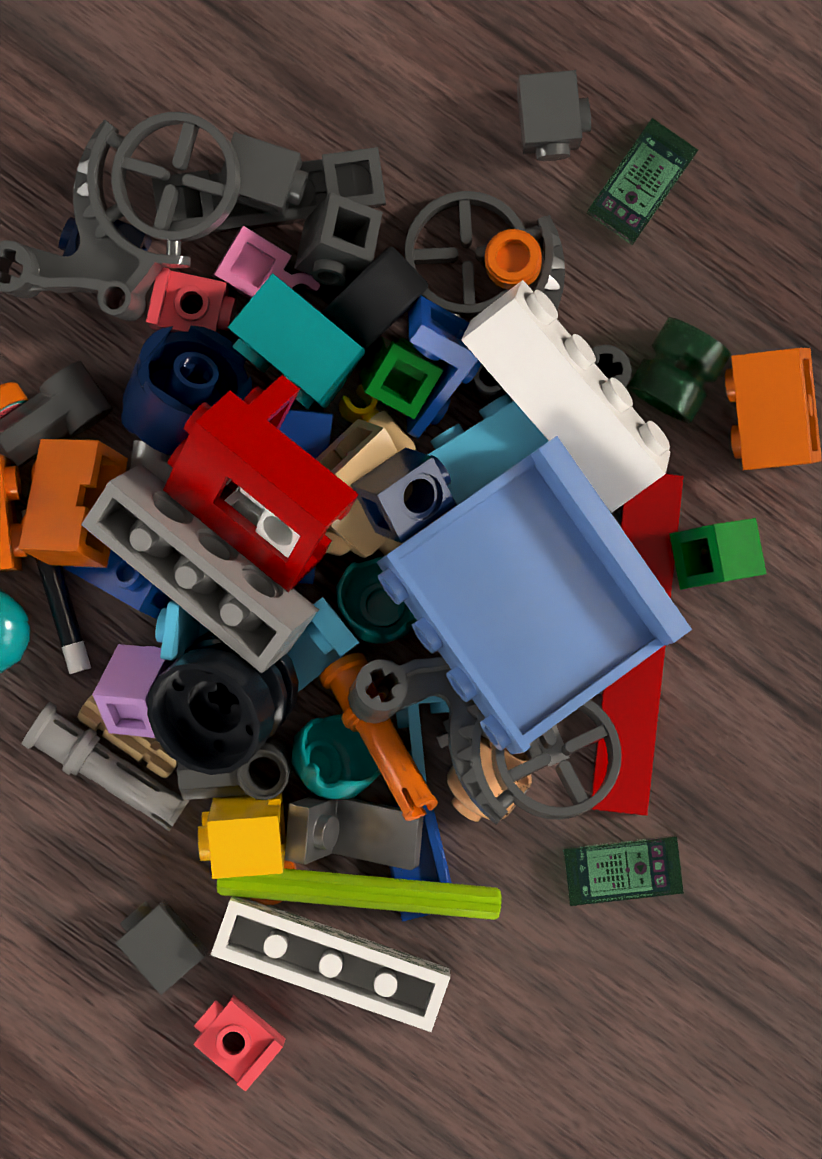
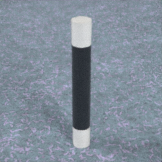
(63, 616)

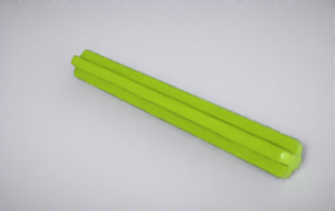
(368, 893)

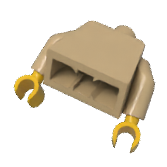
(352, 455)

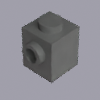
(551, 114)
(338, 241)

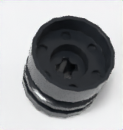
(217, 707)

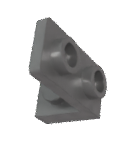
(352, 830)

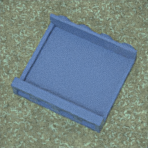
(531, 597)

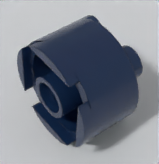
(175, 378)

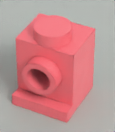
(167, 299)
(260, 1038)

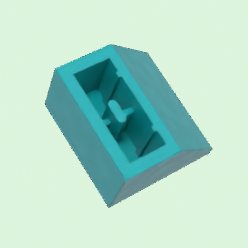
(297, 340)

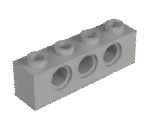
(198, 568)

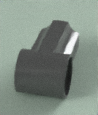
(64, 407)
(241, 781)

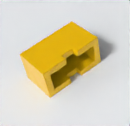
(243, 836)

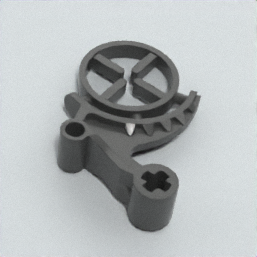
(106, 258)
(550, 282)
(428, 678)

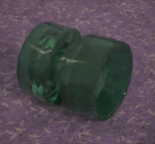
(666, 386)

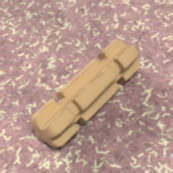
(135, 746)

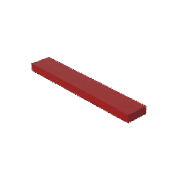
(635, 697)

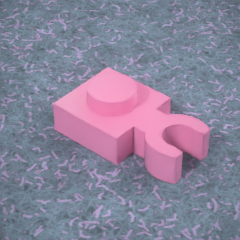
(252, 261)

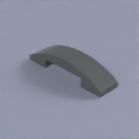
(346, 173)

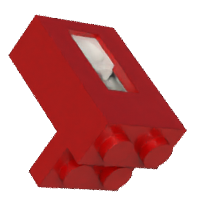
(258, 483)

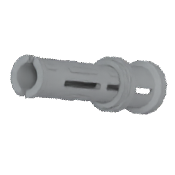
(83, 754)

